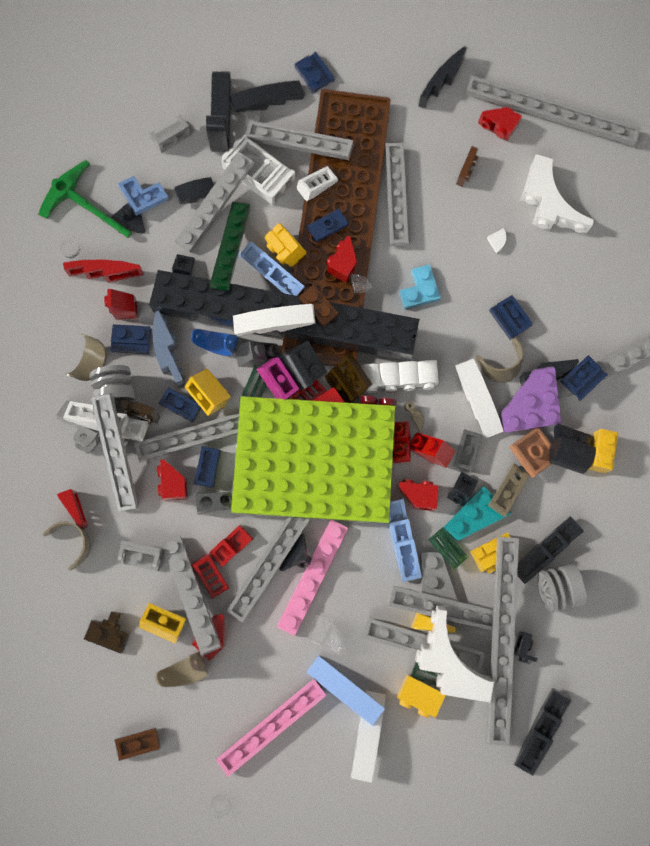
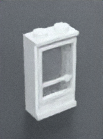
(267, 174)

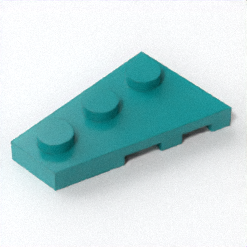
(473, 516)

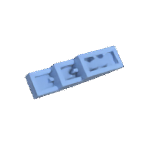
(271, 270)
(403, 541)
(345, 690)

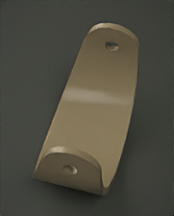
(93, 358)
(506, 374)
(86, 541)
(183, 672)

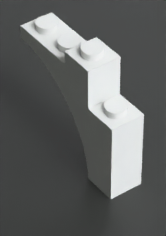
(551, 208)
(455, 676)

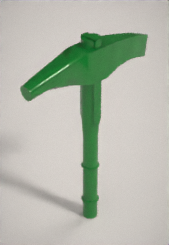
(64, 188)

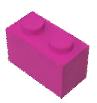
(277, 378)

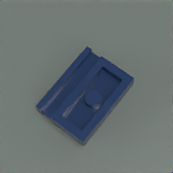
(314, 72)
(511, 317)
(130, 339)
(584, 378)

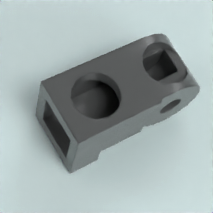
(213, 502)

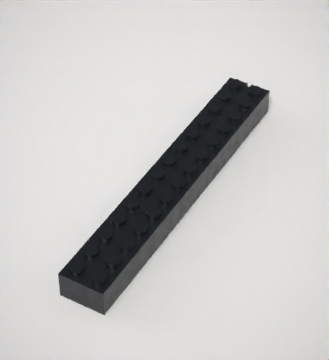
(352, 329)

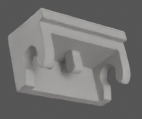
(171, 135)
(140, 555)

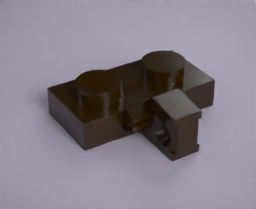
(108, 633)

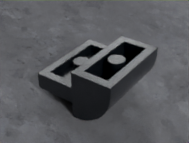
(303, 364)
(572, 449)

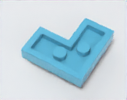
(424, 291)

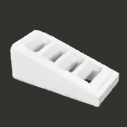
(308, 191)

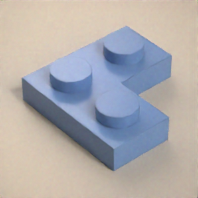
(140, 199)

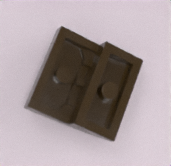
(348, 379)

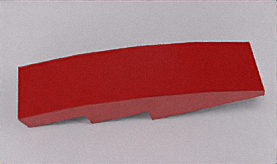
(110, 269)

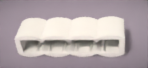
(402, 375)

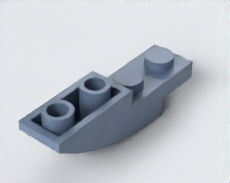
(163, 345)

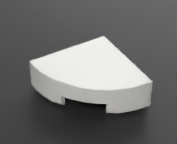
(497, 240)

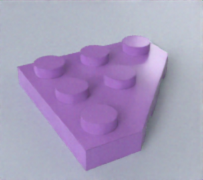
(534, 403)

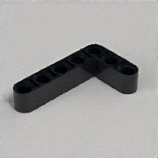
(219, 122)

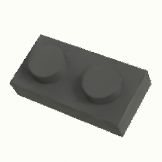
(467, 450)

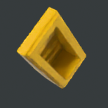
(423, 622)

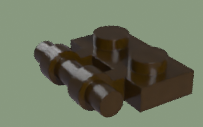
(143, 411)

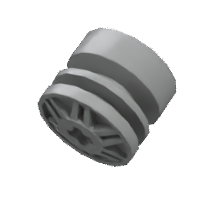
(113, 380)
(561, 588)

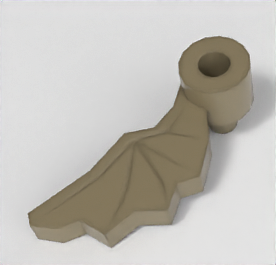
(416, 415)

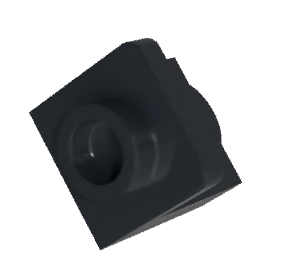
(462, 489)
(523, 645)

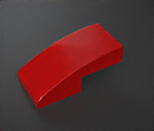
(231, 545)

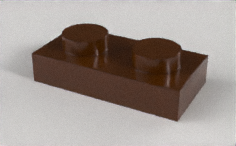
(465, 173)
(323, 310)
(137, 744)

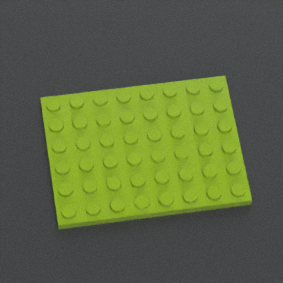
(314, 459)

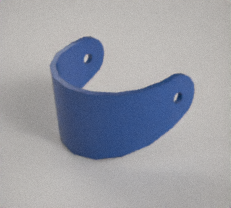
(215, 342)

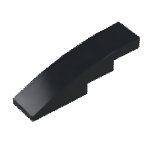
(444, 75)
(266, 95)
(548, 549)
(542, 731)

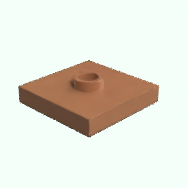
(532, 451)

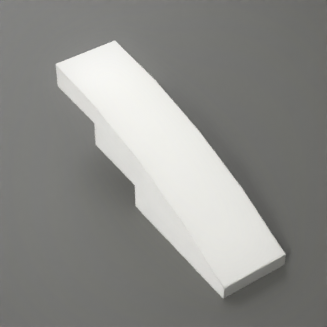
(274, 319)
(479, 398)
(84, 415)
(367, 744)

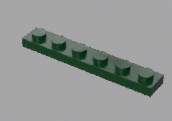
(230, 246)

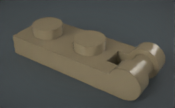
(508, 490)

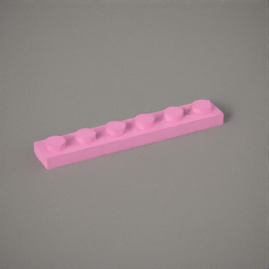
(312, 577)
(270, 727)

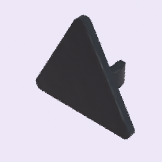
(127, 217)
(297, 555)

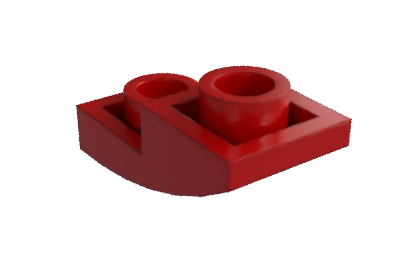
(401, 442)

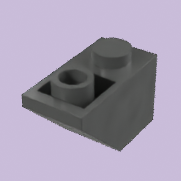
(255, 353)

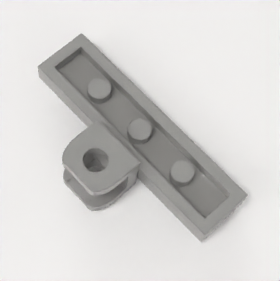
(84, 436)

